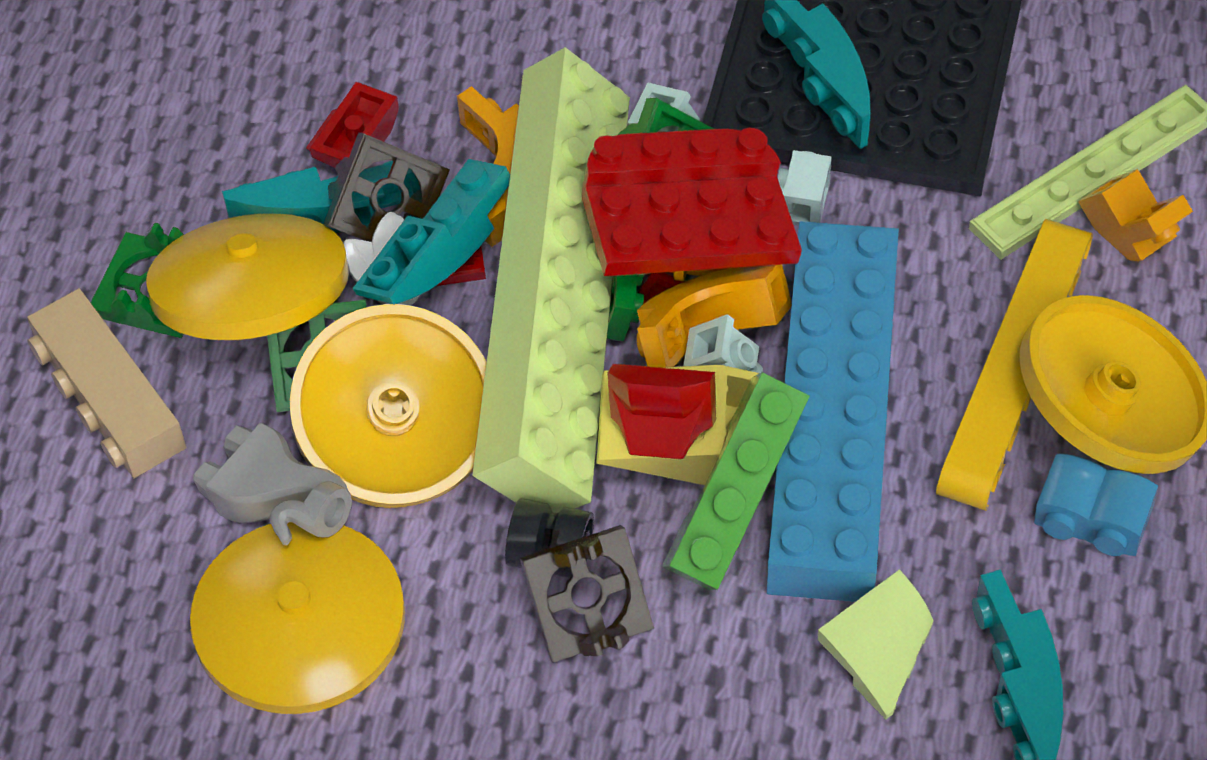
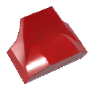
(361, 111)
(661, 408)

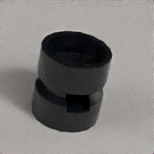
(533, 528)

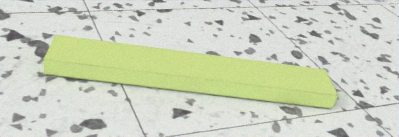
(1057, 192)

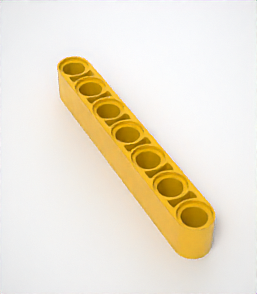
(1000, 394)

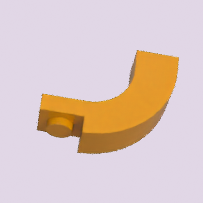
(497, 133)
(748, 294)

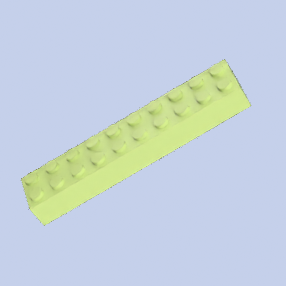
(549, 295)

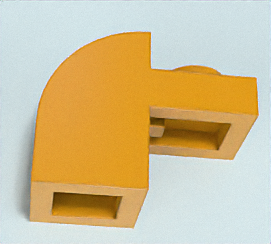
(1131, 217)

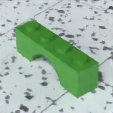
(736, 482)

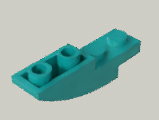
(831, 64)
(307, 196)
(435, 247)
(1030, 677)

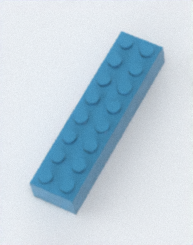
(834, 460)

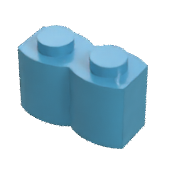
(1095, 505)

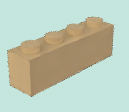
(106, 384)

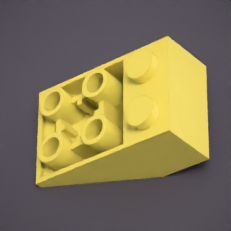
(705, 450)

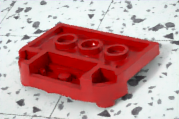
(687, 202)

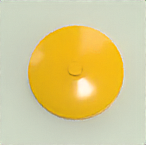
(247, 276)
(1115, 384)
(390, 404)
(297, 619)

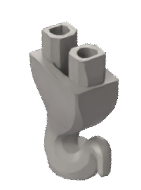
(269, 483)

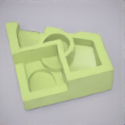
(880, 640)

